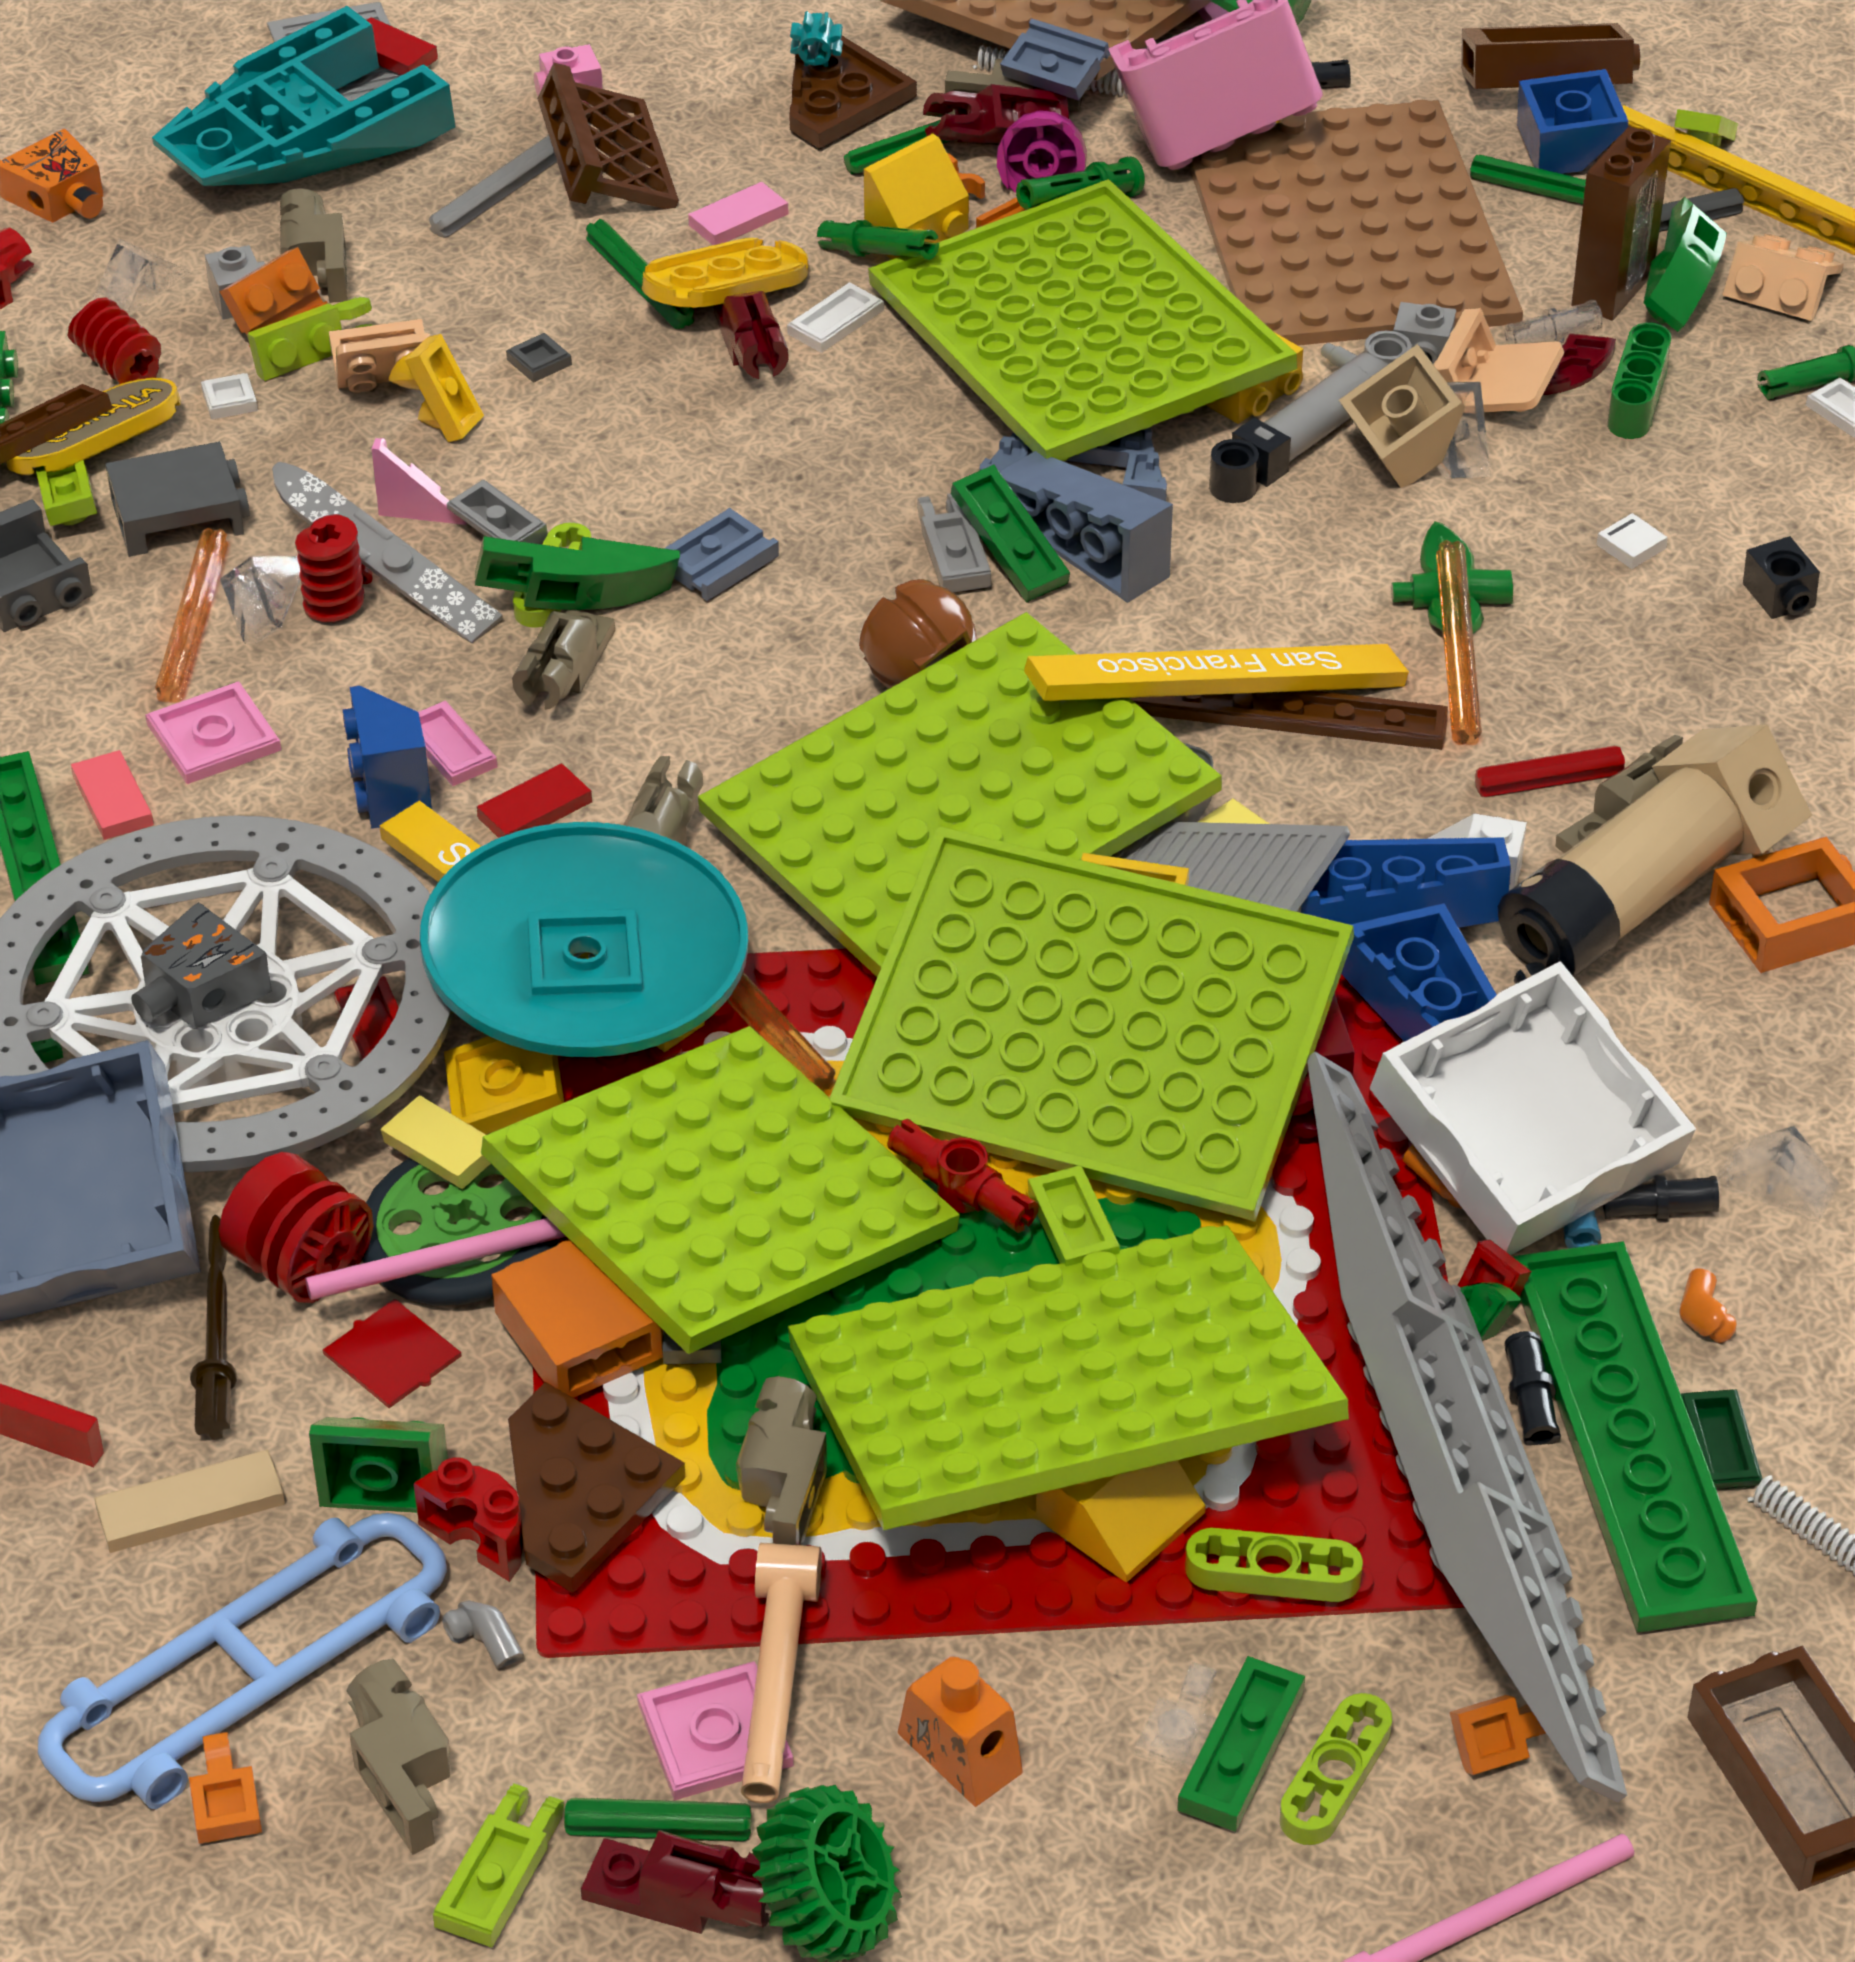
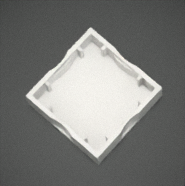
(1531, 1109)

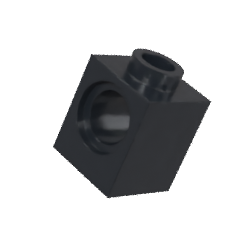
(1781, 578)

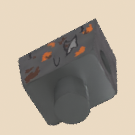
(200, 970)

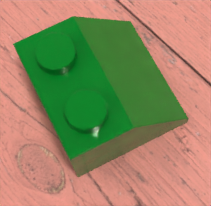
(373, 1461)

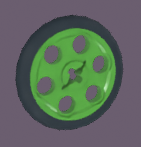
(401, 1199)

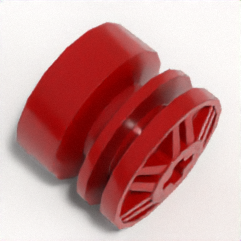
(294, 1223)

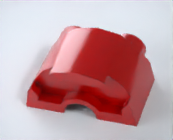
(476, 1506)

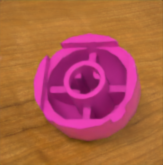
(1040, 147)

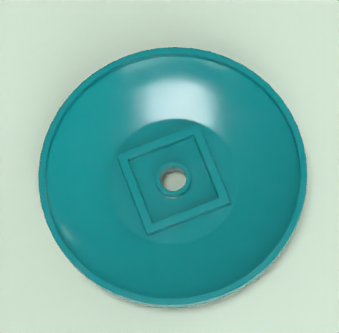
(521, 906)

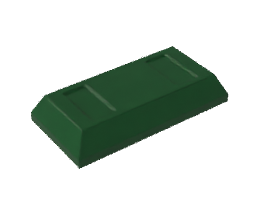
(1724, 1437)

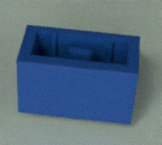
(386, 755)

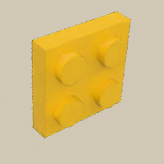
(500, 1083)

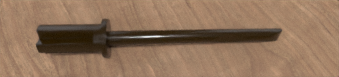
(214, 1376)

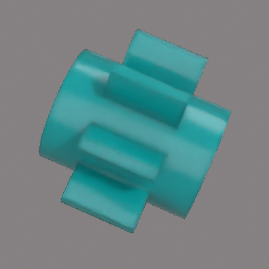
(816, 39)

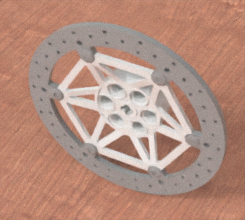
(247, 1047)

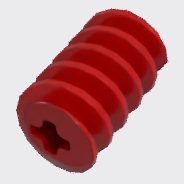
(115, 341)
(330, 568)

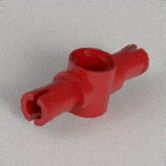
(963, 1175)

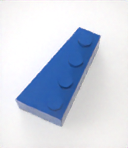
(1409, 874)
(1416, 970)

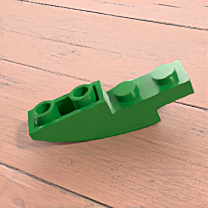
(1684, 266)
(571, 579)

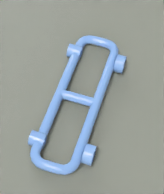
(155, 1772)

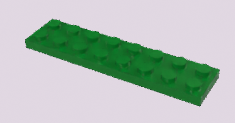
(1634, 1440)

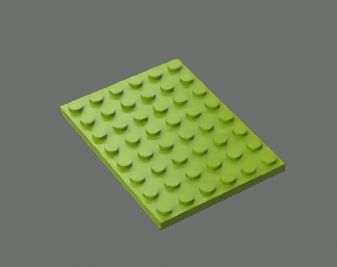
(1082, 321)
(960, 749)
(1095, 1021)
(1062, 1375)

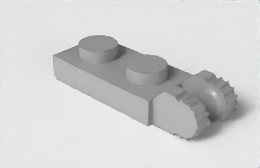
(953, 547)

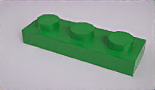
(1010, 533)
(1241, 1743)

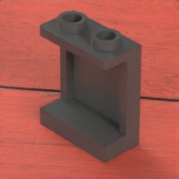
(175, 492)
(34, 570)

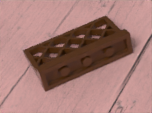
(576, 142)

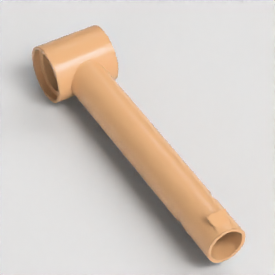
(786, 1578)

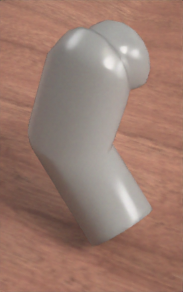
(484, 1624)

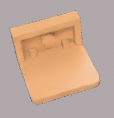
(1779, 277)
(369, 353)
(1509, 374)

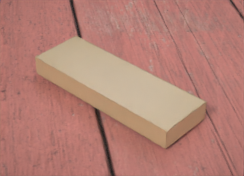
(189, 1501)

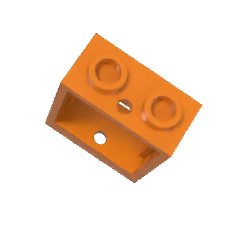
(1755, 929)

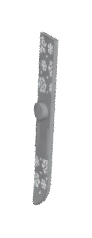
(389, 555)

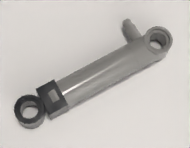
(1264, 449)

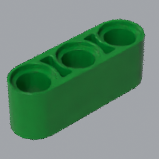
(1639, 380)

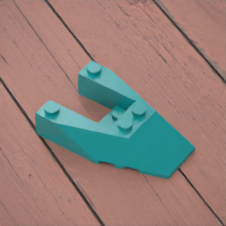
(288, 122)

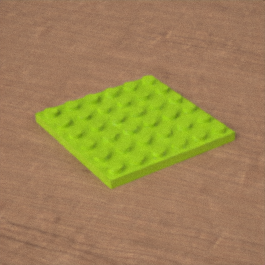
(719, 1187)

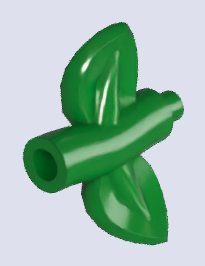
(1484, 585)

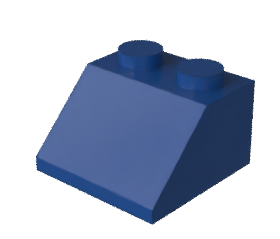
(1569, 119)

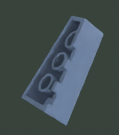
(1096, 523)

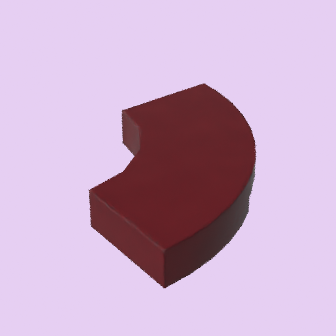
(1582, 361)

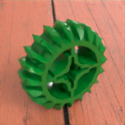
(826, 1873)

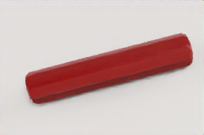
(1549, 771)

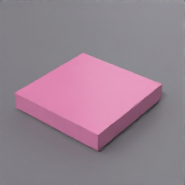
(213, 732)
(703, 1729)

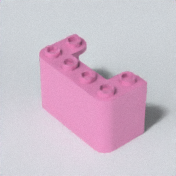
(1218, 81)

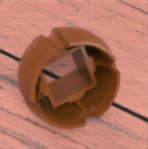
(914, 630)

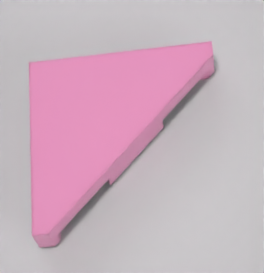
(406, 490)

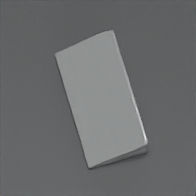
(497, 515)

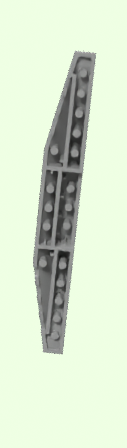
(1456, 1434)

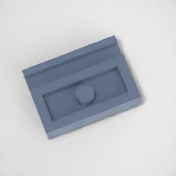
(1055, 59)
(722, 553)

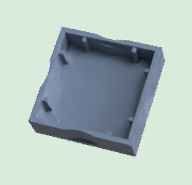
(90, 1182)

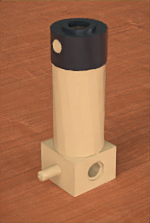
(1714, 800)

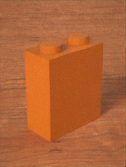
(573, 1320)

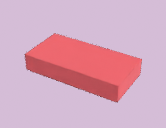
(112, 794)

